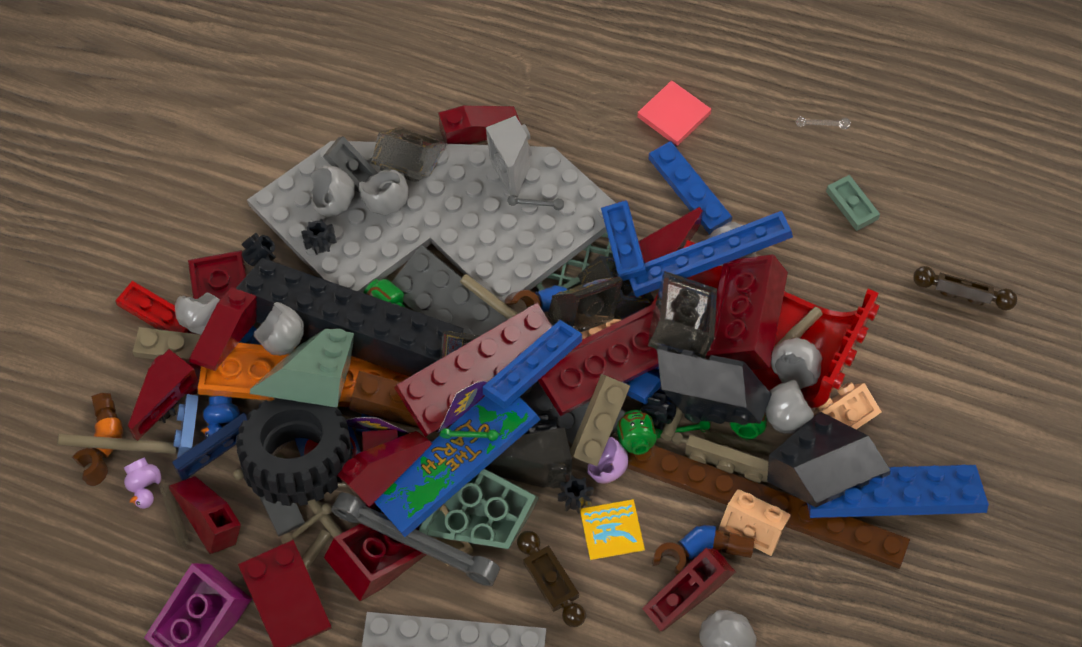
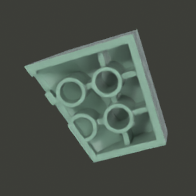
(312, 371)
(483, 512)

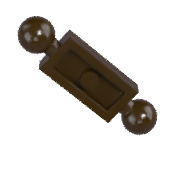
(975, 292)
(551, 579)

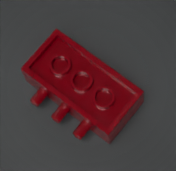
(748, 310)

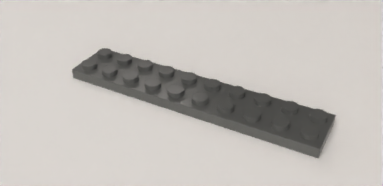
(436, 291)

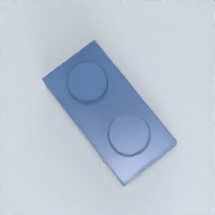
(187, 414)

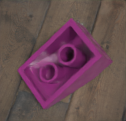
(198, 610)

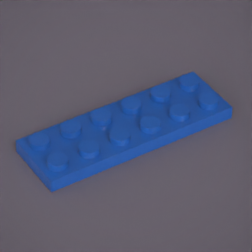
(911, 492)

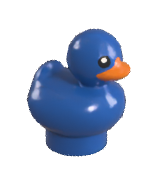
(219, 411)

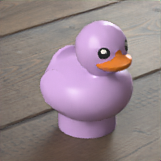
(139, 476)

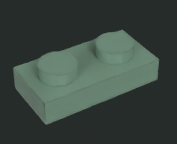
(853, 202)

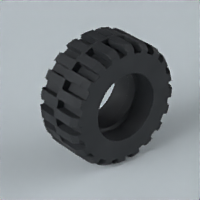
(295, 478)

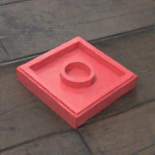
(674, 113)

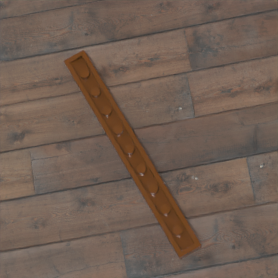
(721, 487)

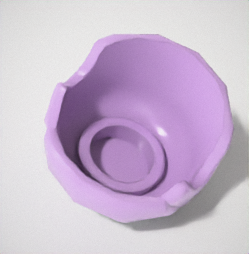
(611, 464)

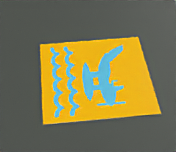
(612, 529)

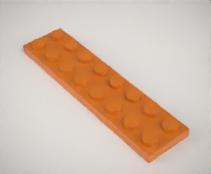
(252, 362)

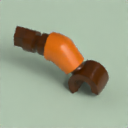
(107, 426)

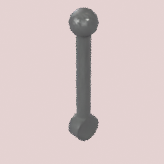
(558, 204)

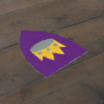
(463, 402)
(372, 424)

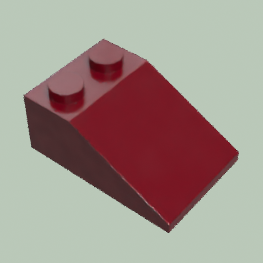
(369, 559)
(285, 595)

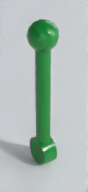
(703, 425)
(492, 435)

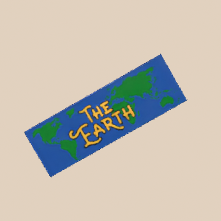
(453, 462)

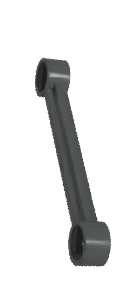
(476, 568)

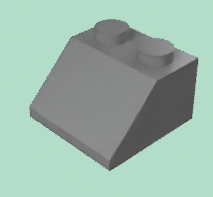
(509, 152)

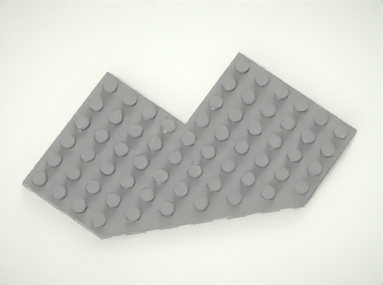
(455, 209)

